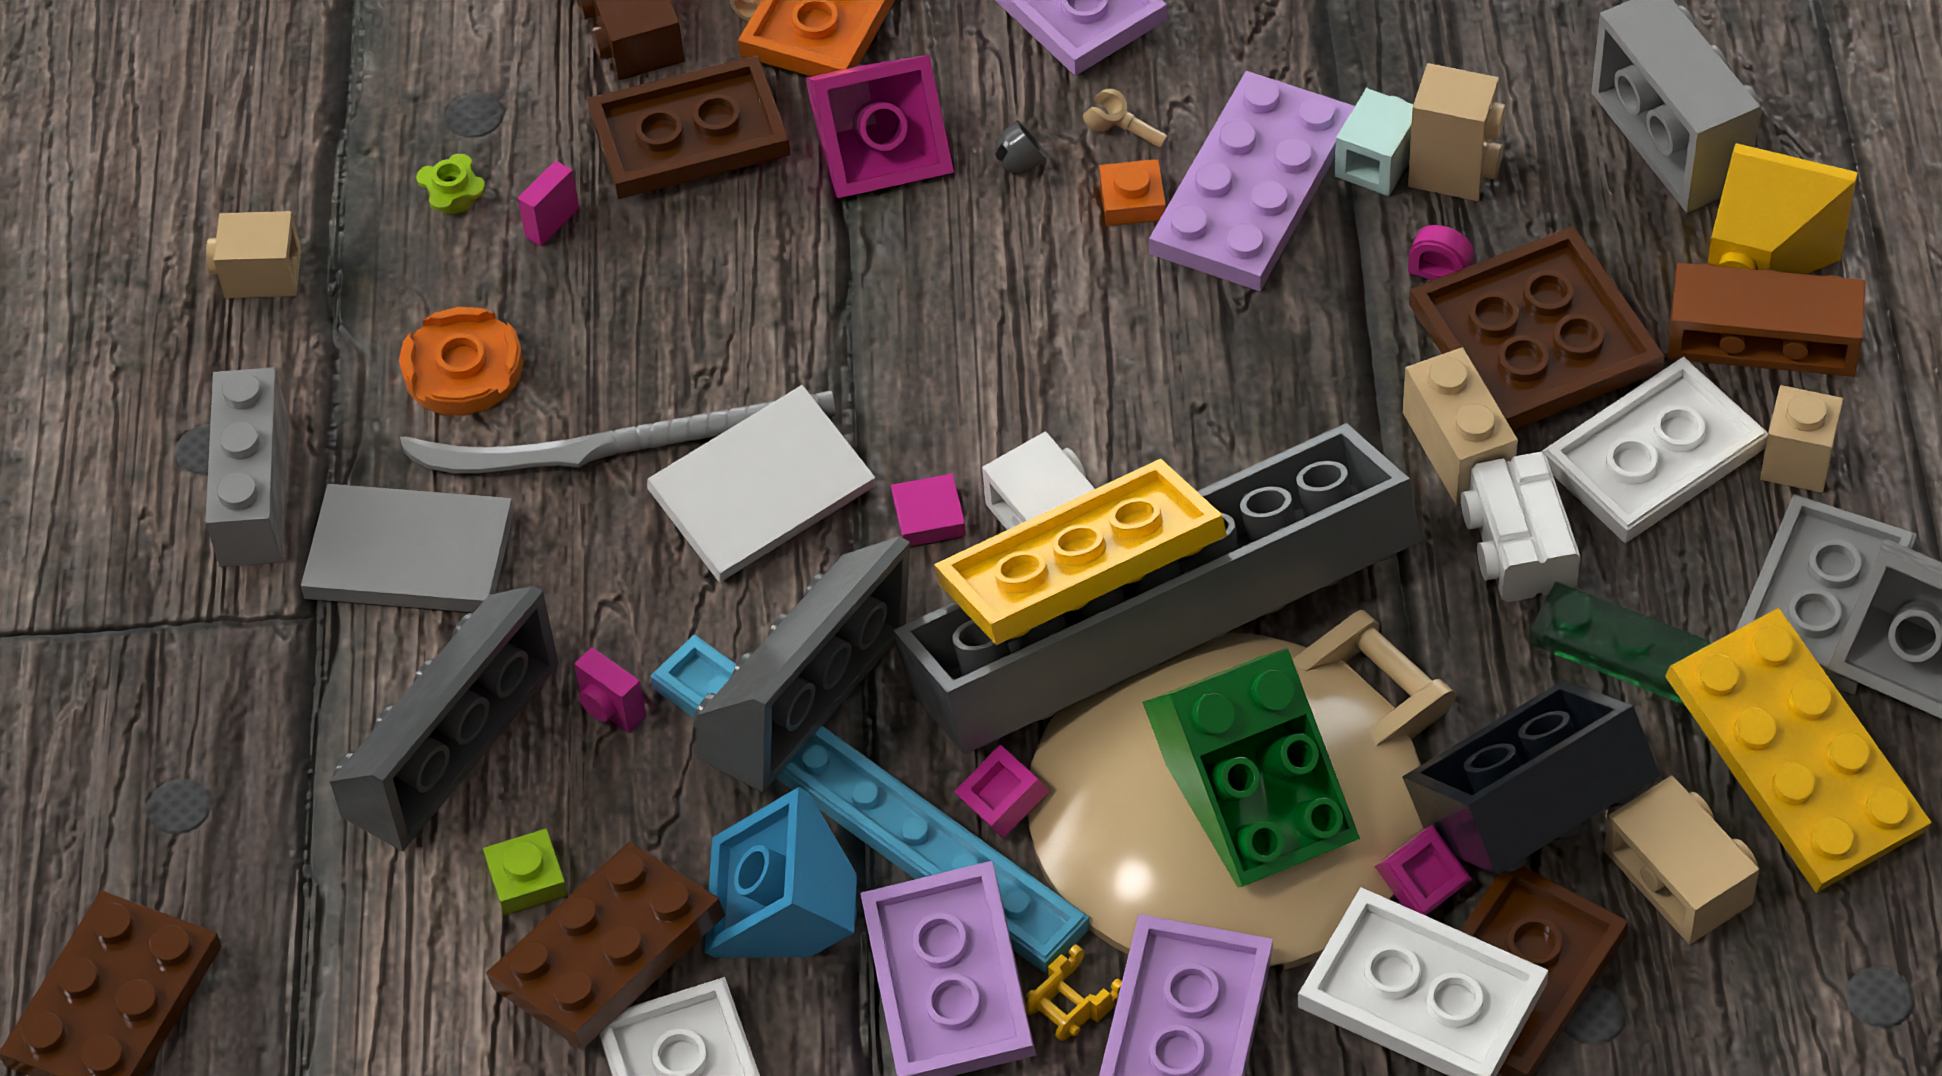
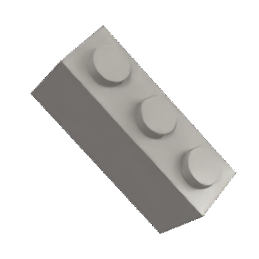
(247, 467)

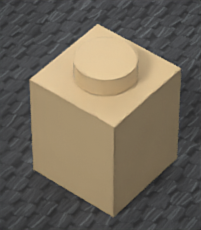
(255, 254)
(1801, 438)

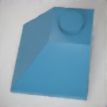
(781, 883)

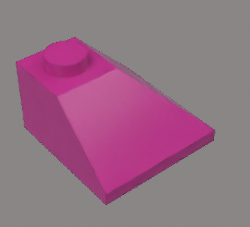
(880, 125)

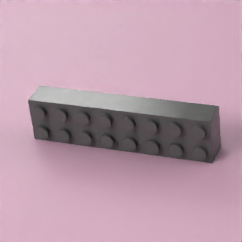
(1289, 531)

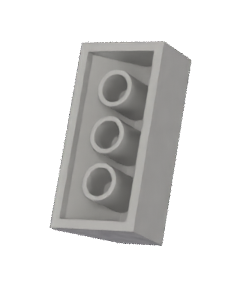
(1897, 630)

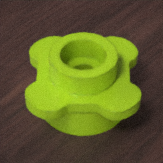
(451, 184)

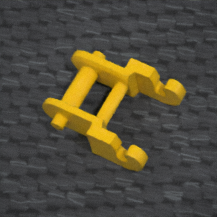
(1091, 1006)

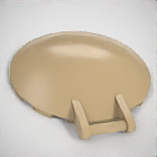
(1128, 843)

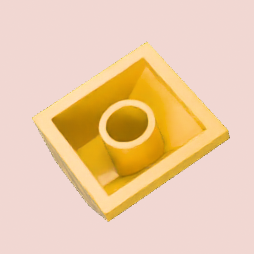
(1781, 213)

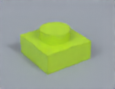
(525, 871)

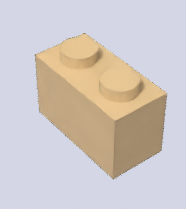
(1455, 132)
(1455, 418)
(1682, 858)

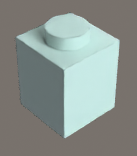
(1375, 142)

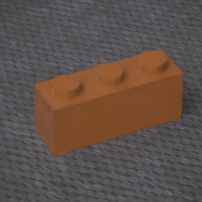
(1766, 319)

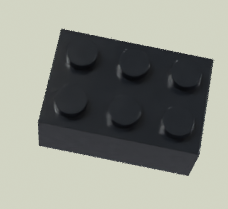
(1533, 776)

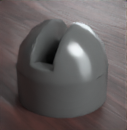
(1018, 149)

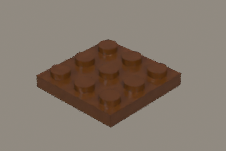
(1539, 327)

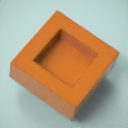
(1132, 192)

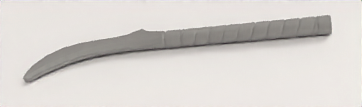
(584, 449)

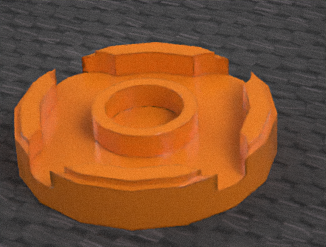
(461, 361)

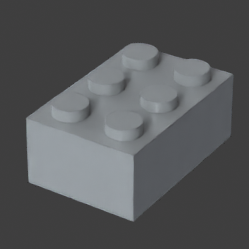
(1673, 97)

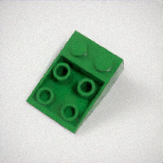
(1253, 766)

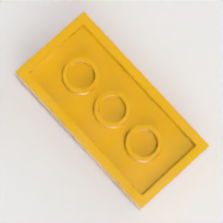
(1079, 551)
(1797, 750)

